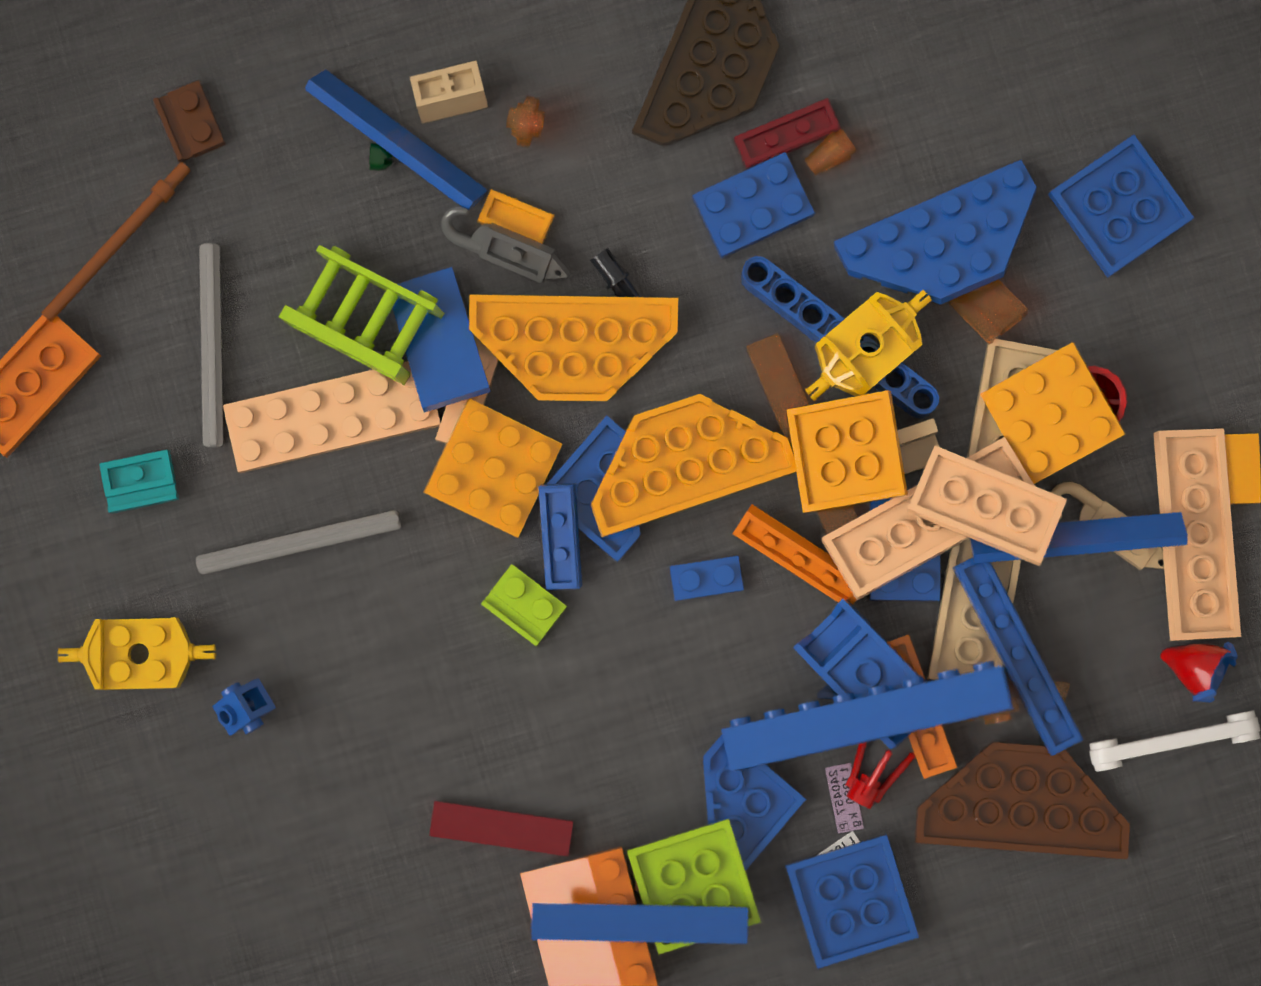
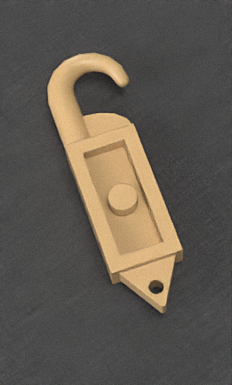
(1094, 509)

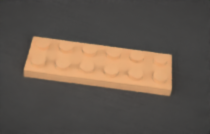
(324, 418)
(893, 541)
(1203, 572)

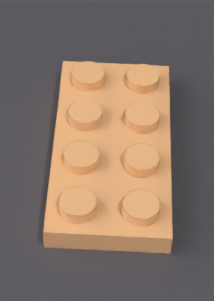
(987, 505)

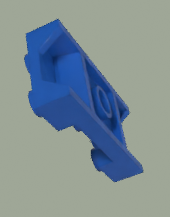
(854, 657)

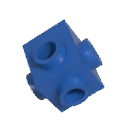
(243, 707)

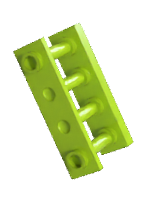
(361, 348)

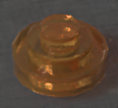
(526, 121)

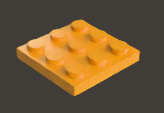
(1053, 413)
(847, 452)
(492, 468)

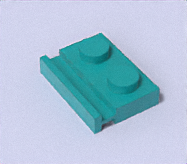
(139, 481)

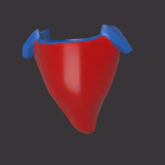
(1200, 667)

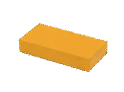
(516, 216)
(1243, 468)

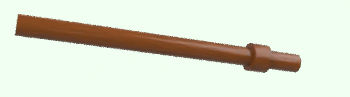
(161, 192)

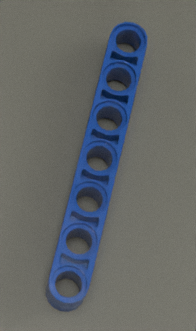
(830, 319)

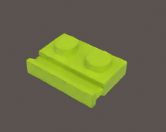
(524, 605)

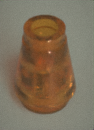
(830, 152)

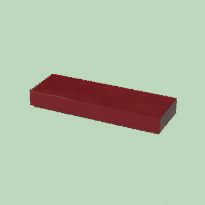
(787, 133)

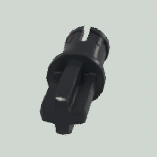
(614, 274)

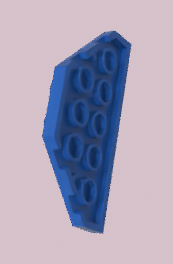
(946, 241)

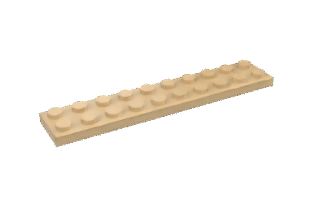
(959, 633)

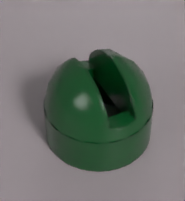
(379, 158)

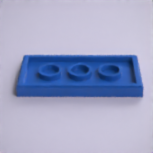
(443, 350)

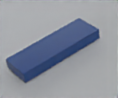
(560, 536)

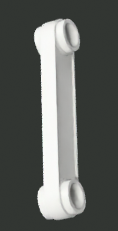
(1239, 727)

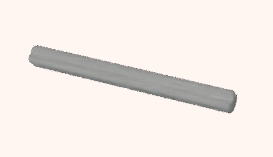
(211, 345)
(298, 542)

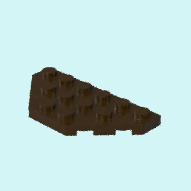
(708, 70)

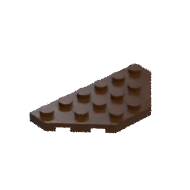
(1023, 802)

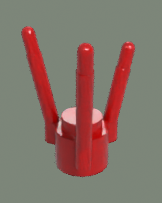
(865, 790)

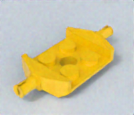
(848, 365)
(109, 647)

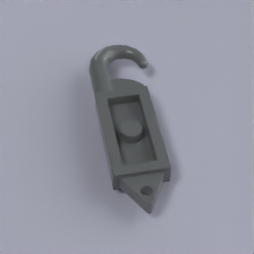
(506, 249)

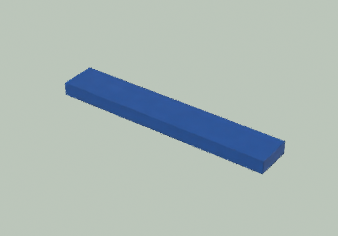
(396, 139)
(1101, 536)
(1018, 655)
(639, 923)

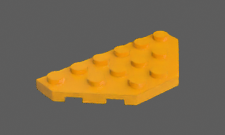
(573, 343)
(684, 459)

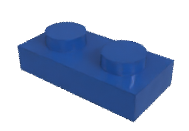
(706, 578)

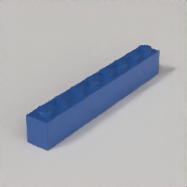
(867, 718)

